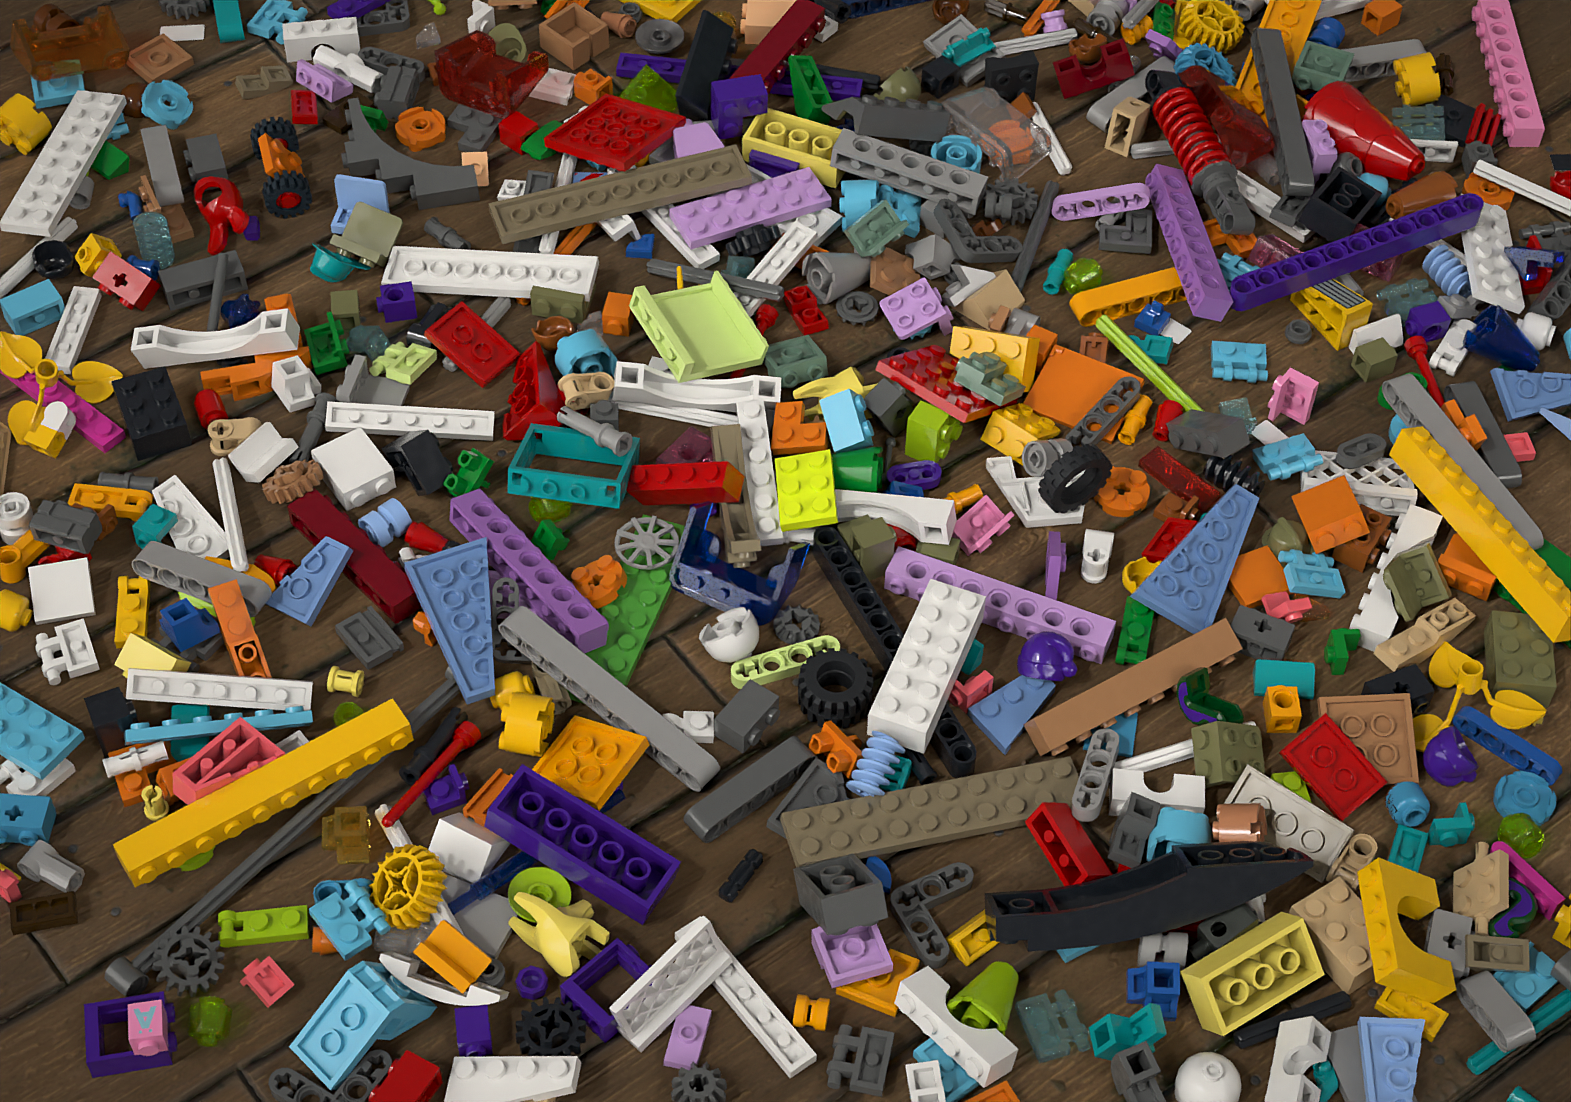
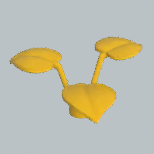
(24, 354)
(1452, 667)

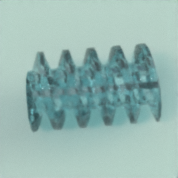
(154, 238)

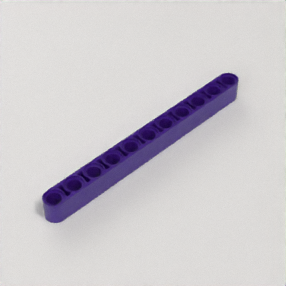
(1355, 252)

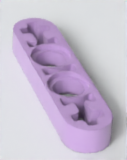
(1075, 209)

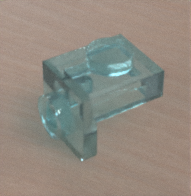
(739, 266)
(368, 339)
(1241, 409)

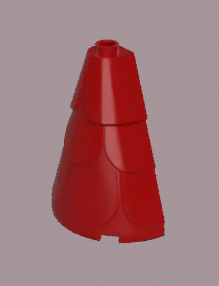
(1365, 132)

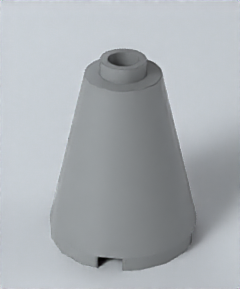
(835, 274)

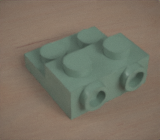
(1320, 66)
(795, 361)
(985, 376)

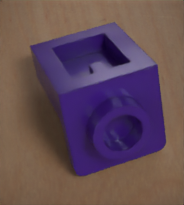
(446, 791)

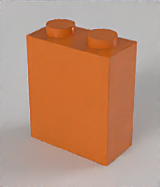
(1330, 514)

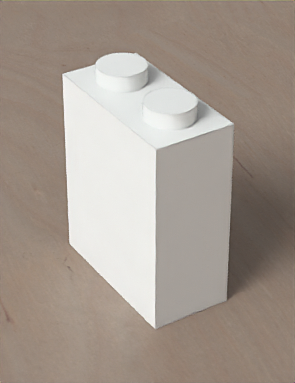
(354, 469)

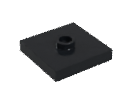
(1456, 119)

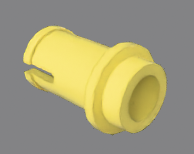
(155, 805)

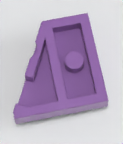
(1162, 45)
(1054, 563)

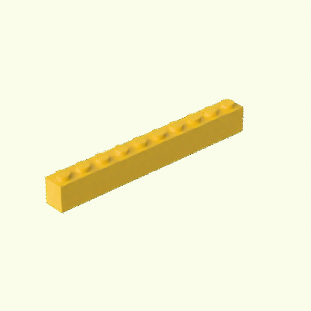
(1485, 531)
(263, 793)

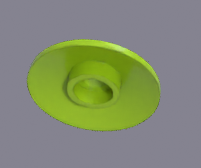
(540, 883)

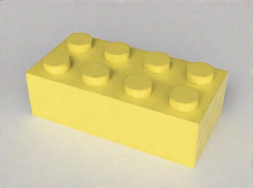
(795, 140)
(1252, 973)

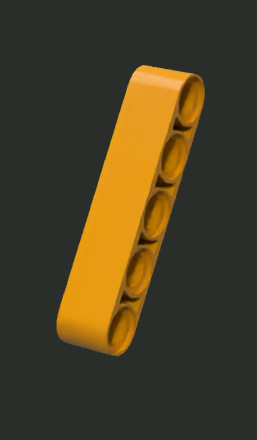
(1127, 296)

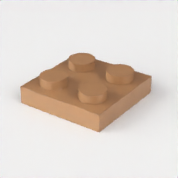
(159, 59)
(892, 272)

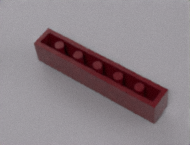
(786, 38)
(368, 565)

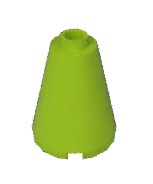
(987, 998)

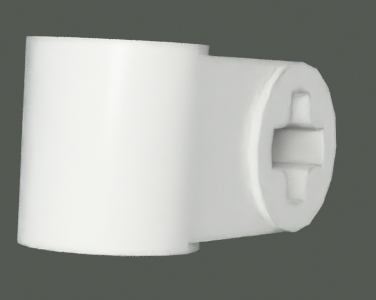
(1096, 555)

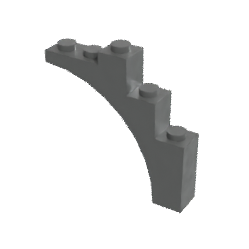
(428, 183)

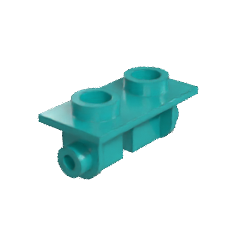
(966, 51)

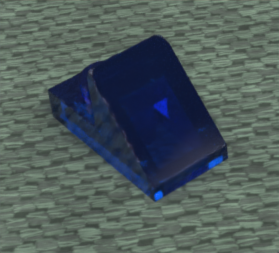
(1528, 259)

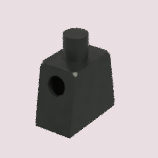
(1221, 930)

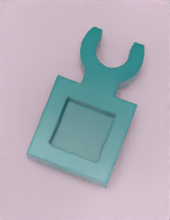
(1156, 347)

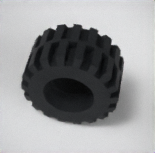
(835, 669)

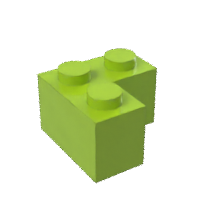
(930, 432)

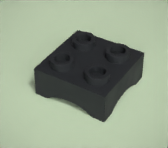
(1012, 75)

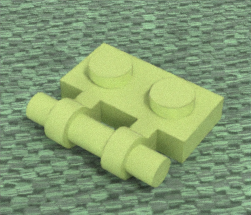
(403, 363)

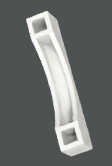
(265, 334)
(648, 385)
(924, 518)
(1378, 613)

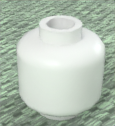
(1537, 329)

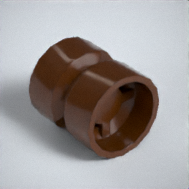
(52, 17)

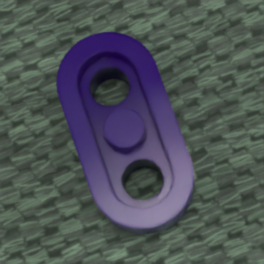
(915, 474)

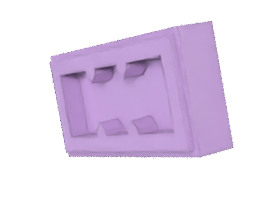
(687, 1037)

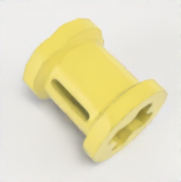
(345, 681)

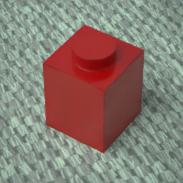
(516, 130)

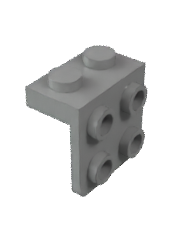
(369, 389)

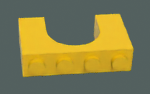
(1395, 959)

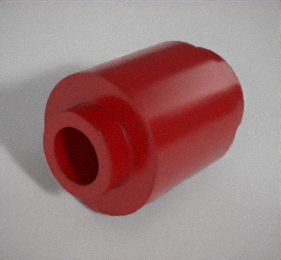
(209, 407)

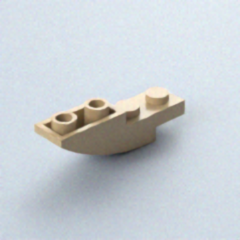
(1425, 636)

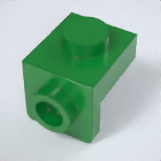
(1336, 650)

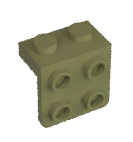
(368, 235)
(553, 302)
(1415, 580)
(1225, 750)

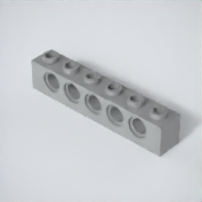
(908, 170)

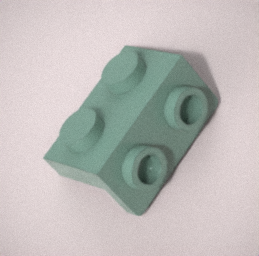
(875, 230)

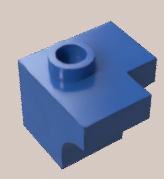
(187, 625)
(1155, 984)

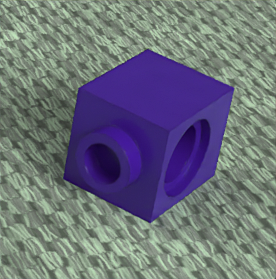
(397, 302)
(1428, 321)
(473, 1031)

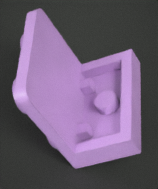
(916, 309)

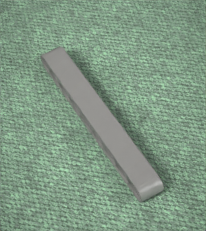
(1419, 409)
(608, 697)

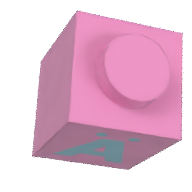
(147, 1027)

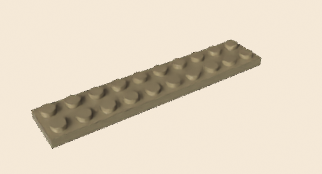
(619, 194)
(927, 812)

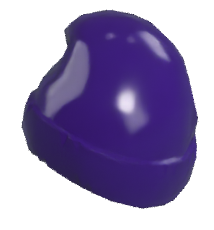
(1047, 657)
(1449, 759)

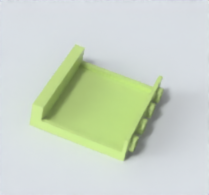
(700, 329)

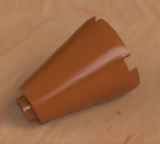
(1421, 194)

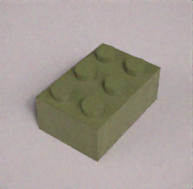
(1519, 656)

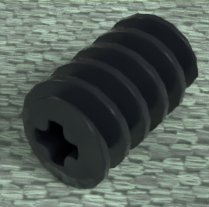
(1227, 475)

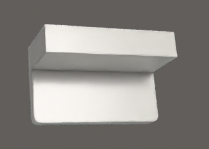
(619, 226)
(261, 453)

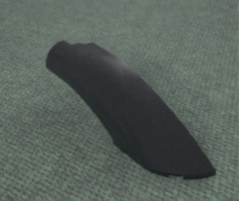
(1143, 900)

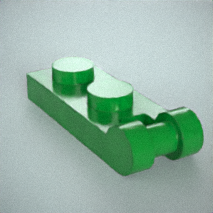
(1134, 632)

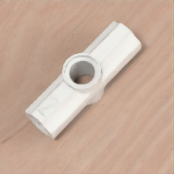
(349, 68)

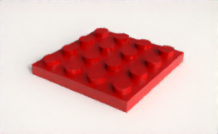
(614, 132)
(931, 376)

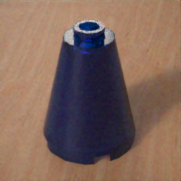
(1501, 340)

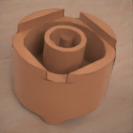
(1240, 822)

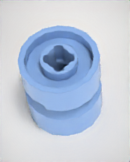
(388, 522)

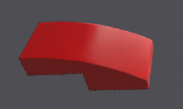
(804, 310)

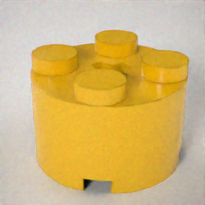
(1417, 79)
(22, 124)
(527, 724)

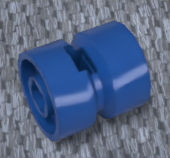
(1327, 32)

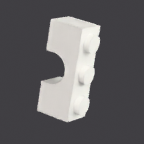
(304, 36)
(1185, 793)
(1297, 1047)

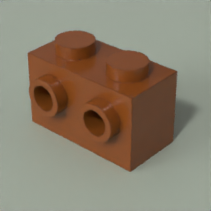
(1364, 549)

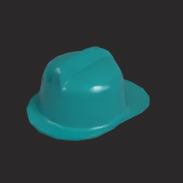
(333, 266)

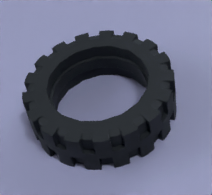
(1053, 486)

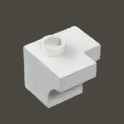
(294, 383)

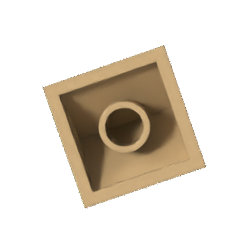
(989, 298)

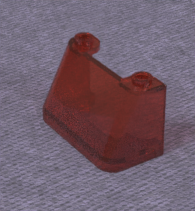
(486, 81)
(1232, 115)

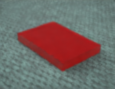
(472, 344)
(1333, 767)

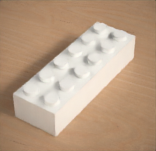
(927, 665)

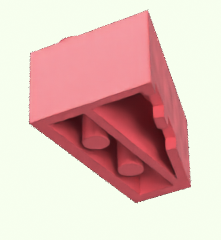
(224, 760)

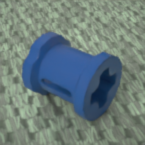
(149, 268)

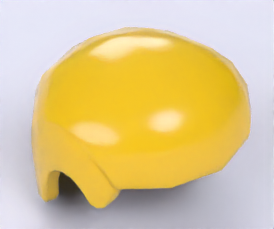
(1136, 572)

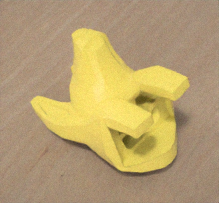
(825, 387)
(559, 932)

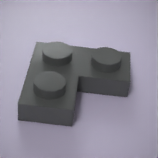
(478, 126)
(1133, 237)

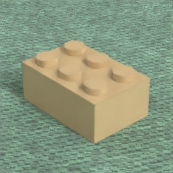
(1338, 933)

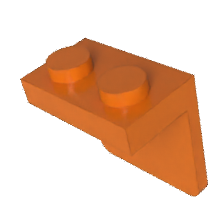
(1465, 569)

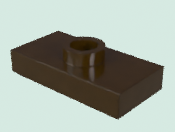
(337, 119)
(43, 913)

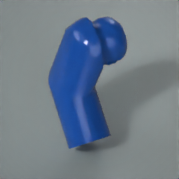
(133, 201)

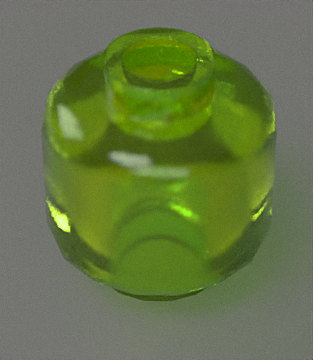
(1082, 275)
(549, 509)
(1521, 834)
(209, 1021)

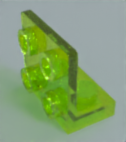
(650, 90)

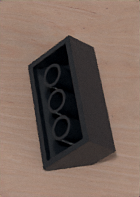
(705, 63)

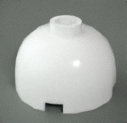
(732, 636)
(1207, 1079)

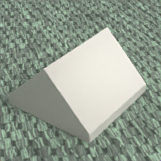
(466, 847)

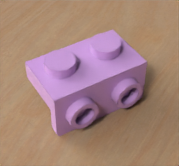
(322, 81)

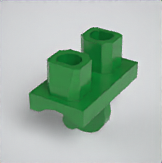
(471, 474)

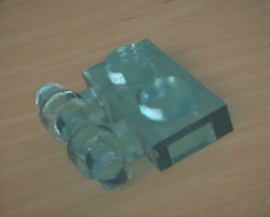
(1424, 128)
(1401, 305)
(1044, 1030)

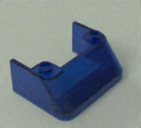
(717, 583)

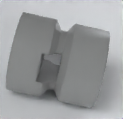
(1108, 14)
(1040, 455)
(1173, 946)

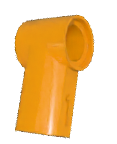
(18, 556)

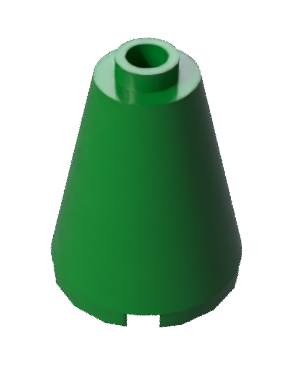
(858, 470)

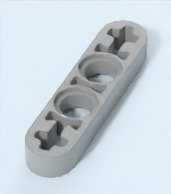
(1095, 774)

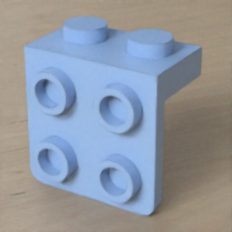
(353, 190)

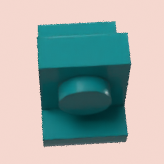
(1117, 1033)

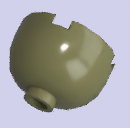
(901, 86)

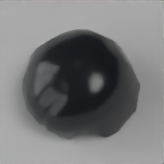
(53, 259)

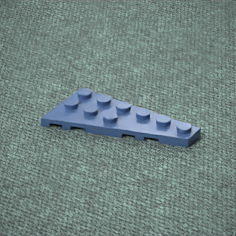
(1196, 572)
(457, 606)

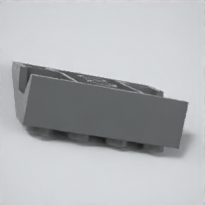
(892, 118)

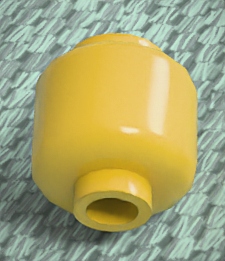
(13, 610)
(510, 683)

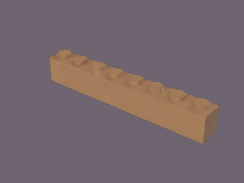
(1130, 688)

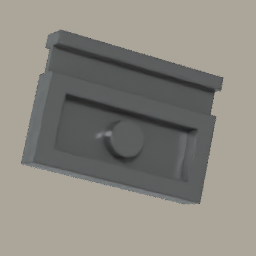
(369, 637)

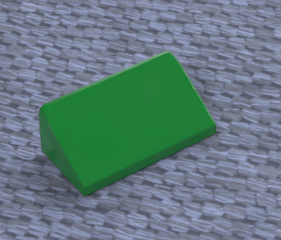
(111, 161)

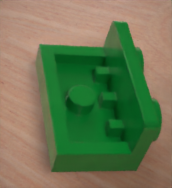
(326, 346)

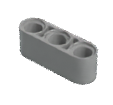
(1495, 1011)

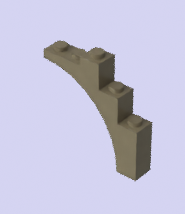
(736, 517)

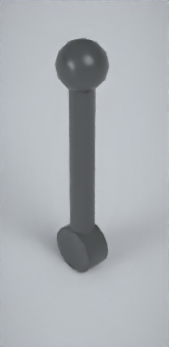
(890, 443)

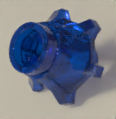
(240, 311)

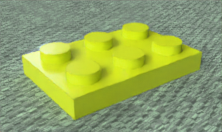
(806, 490)

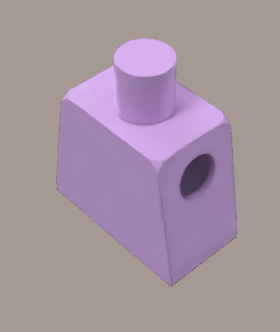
(694, 139)

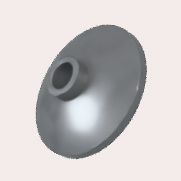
(659, 36)

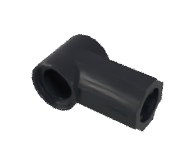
(835, 9)
(416, 331)

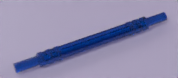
(509, 869)

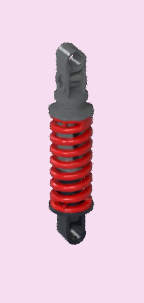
(1198, 151)

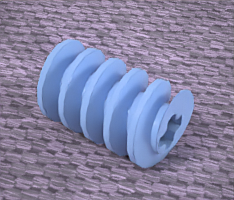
(1447, 271)
(875, 765)

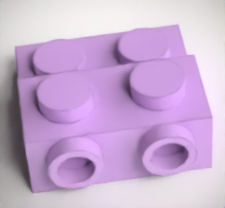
(1319, 146)
(851, 955)

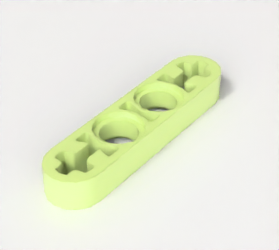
(782, 657)

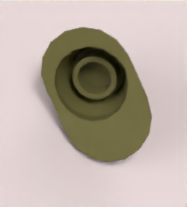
(509, 42)
(1287, 536)

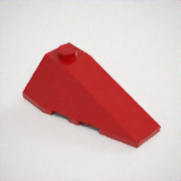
(534, 397)

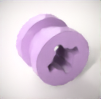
(1054, 21)

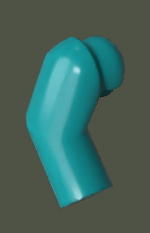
(1325, 1079)

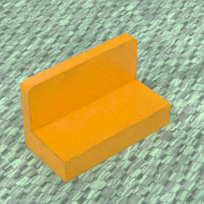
(453, 956)

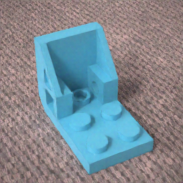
(358, 1011)

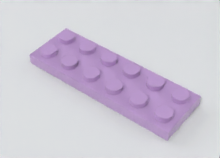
(750, 205)

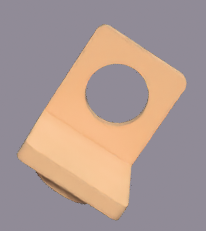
(480, 163)

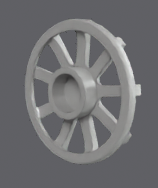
(646, 542)

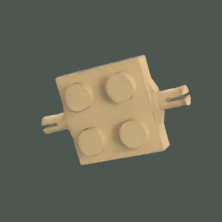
(1482, 887)

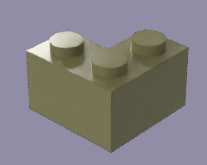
(869, 543)

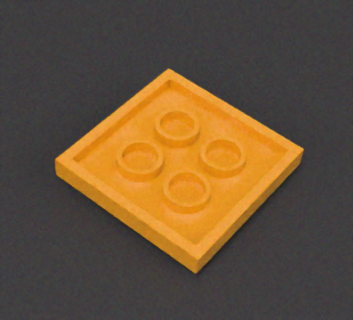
(591, 759)

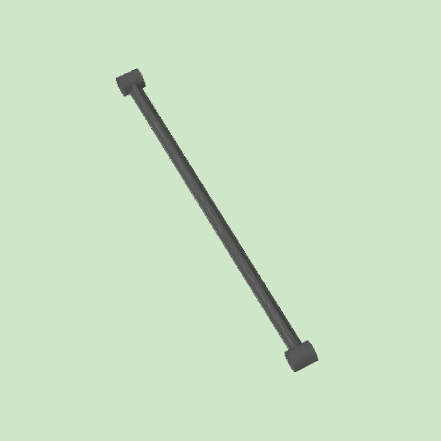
(131, 976)

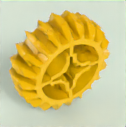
(1212, 24)
(408, 886)

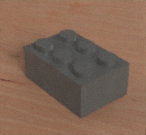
(840, 894)

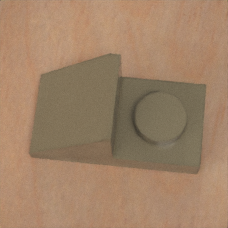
(1496, 954)

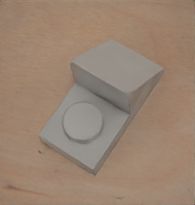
(970, 282)

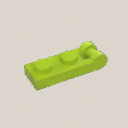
(263, 926)

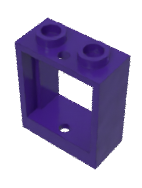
(575, 987)
(116, 1011)

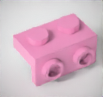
(1293, 396)
(979, 525)

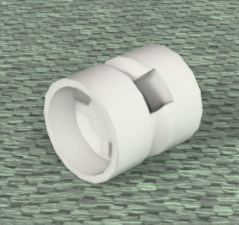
(14, 516)

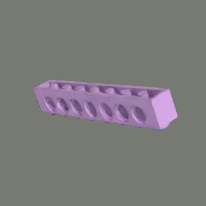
(1005, 605)

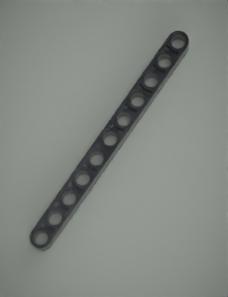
(868, 614)

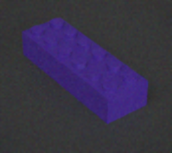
(582, 844)

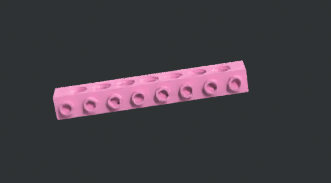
(1508, 73)

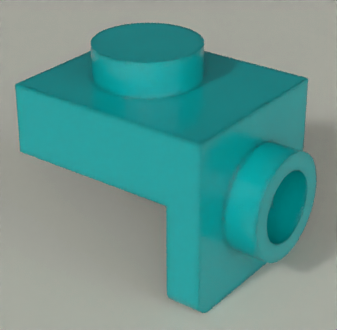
(153, 525)
(1452, 830)

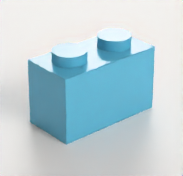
(33, 308)
(847, 421)

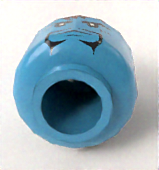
(1407, 803)

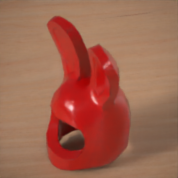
(221, 212)

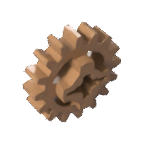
(292, 481)

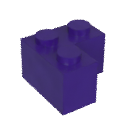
(734, 100)

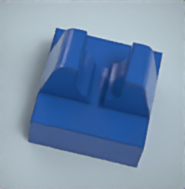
(1152, 318)

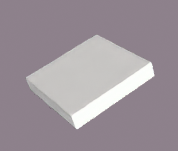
(61, 591)

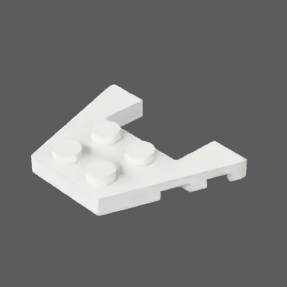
(1025, 498)

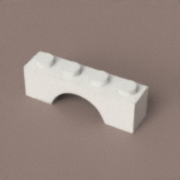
(980, 1052)

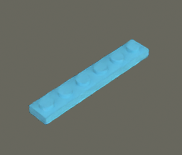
(205, 727)

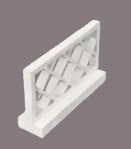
(1377, 496)
(673, 994)

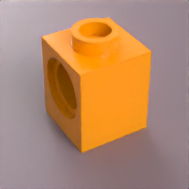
(1278, 718)

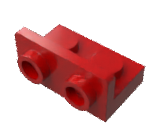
(1167, 538)

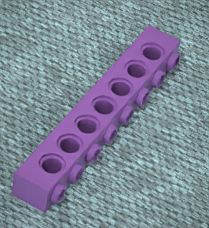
(1188, 243)
(538, 579)

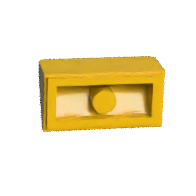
(971, 940)

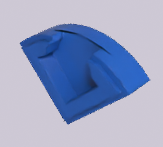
(641, 248)
(881, 871)

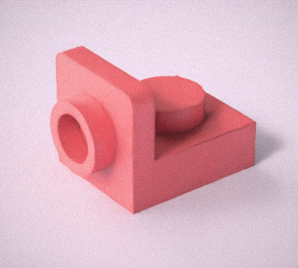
(972, 691)
(266, 980)

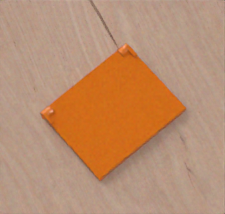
(1072, 386)

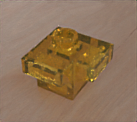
(348, 834)

